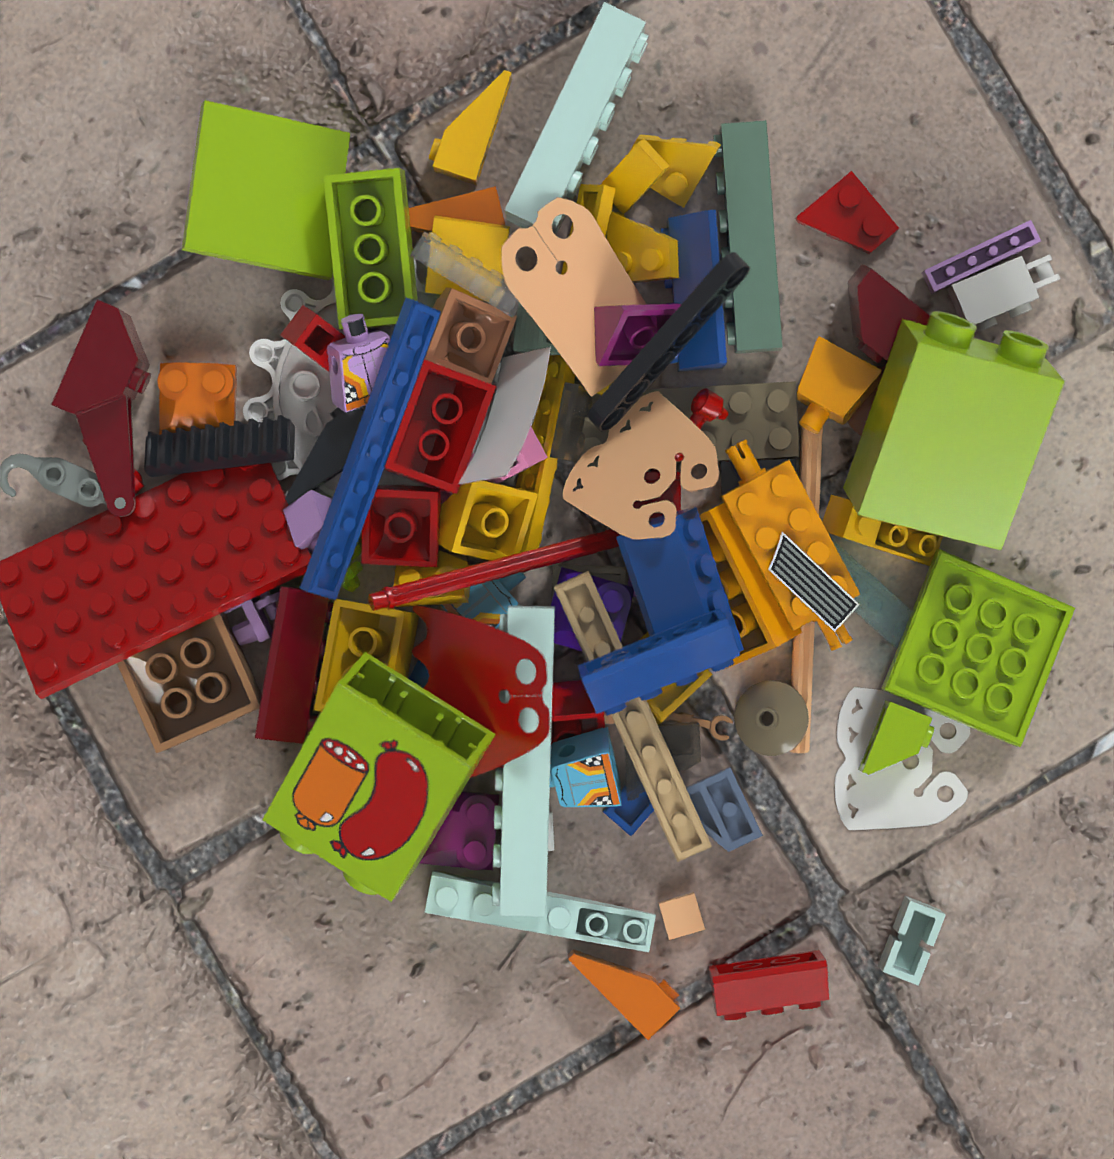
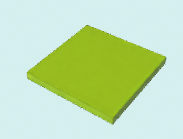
(262, 190)
(978, 648)

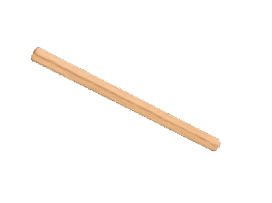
(804, 643)

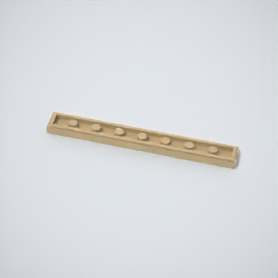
(636, 724)

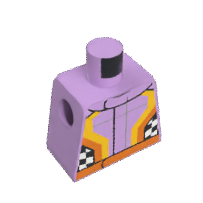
(355, 362)

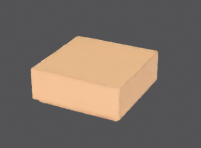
(681, 915)

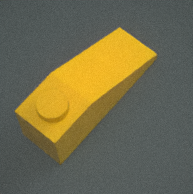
(469, 137)

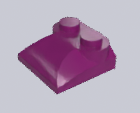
(466, 834)

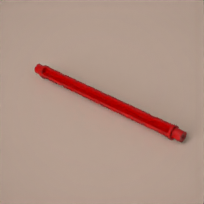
(492, 570)

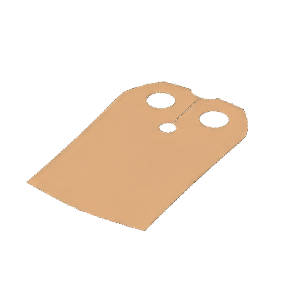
(566, 302)

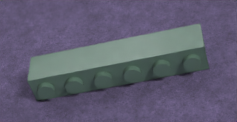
(750, 234)

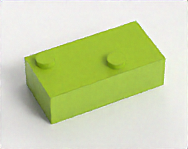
(370, 244)

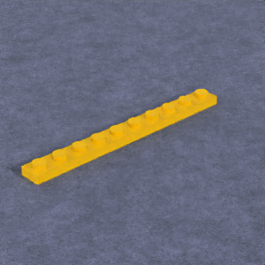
(540, 477)

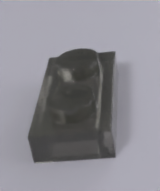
(569, 434)

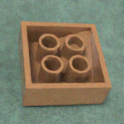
(191, 683)

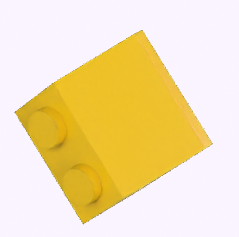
(486, 520)

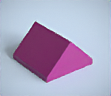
(626, 329)

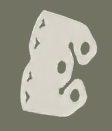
(888, 795)

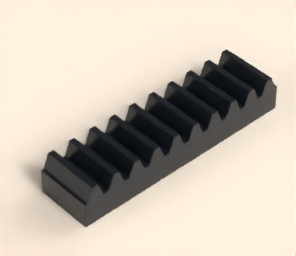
(219, 447)

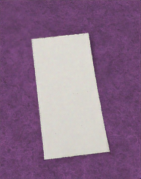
(510, 416)

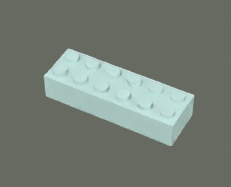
(578, 115)

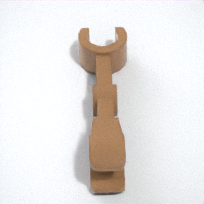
(685, 717)

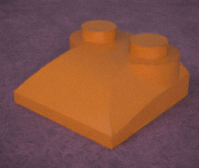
(196, 395)

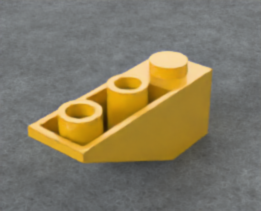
(843, 521)

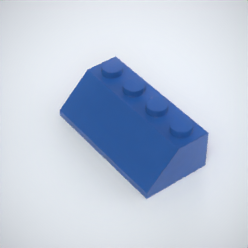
(696, 258)
(676, 575)
(659, 661)

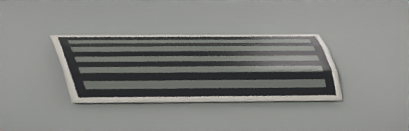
(811, 584)

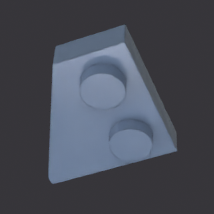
(724, 810)

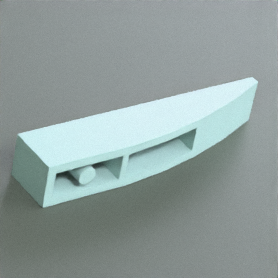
(565, 915)

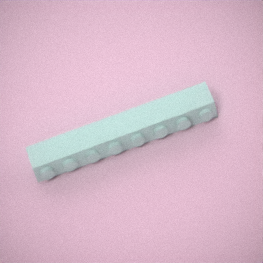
(525, 783)

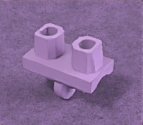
(257, 625)

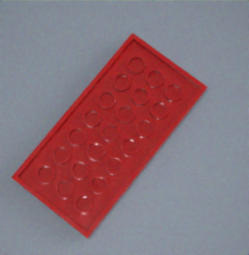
(148, 575)

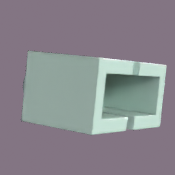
(902, 954)

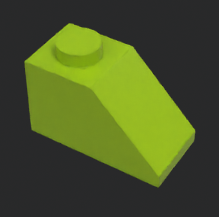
(896, 737)

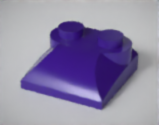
(615, 597)

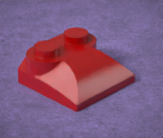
(402, 527)

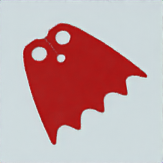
(469, 669)

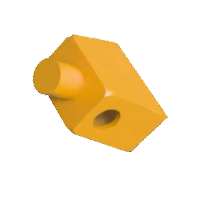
(834, 385)

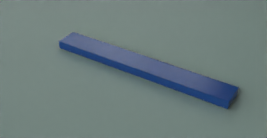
(370, 449)

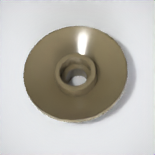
(788, 712)

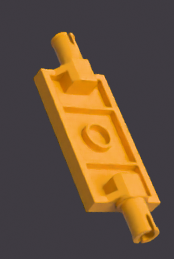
(778, 503)

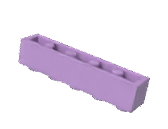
(981, 256)

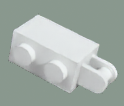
(1000, 291)

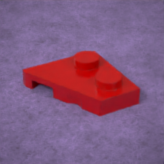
(850, 215)

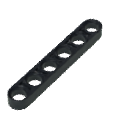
(668, 341)

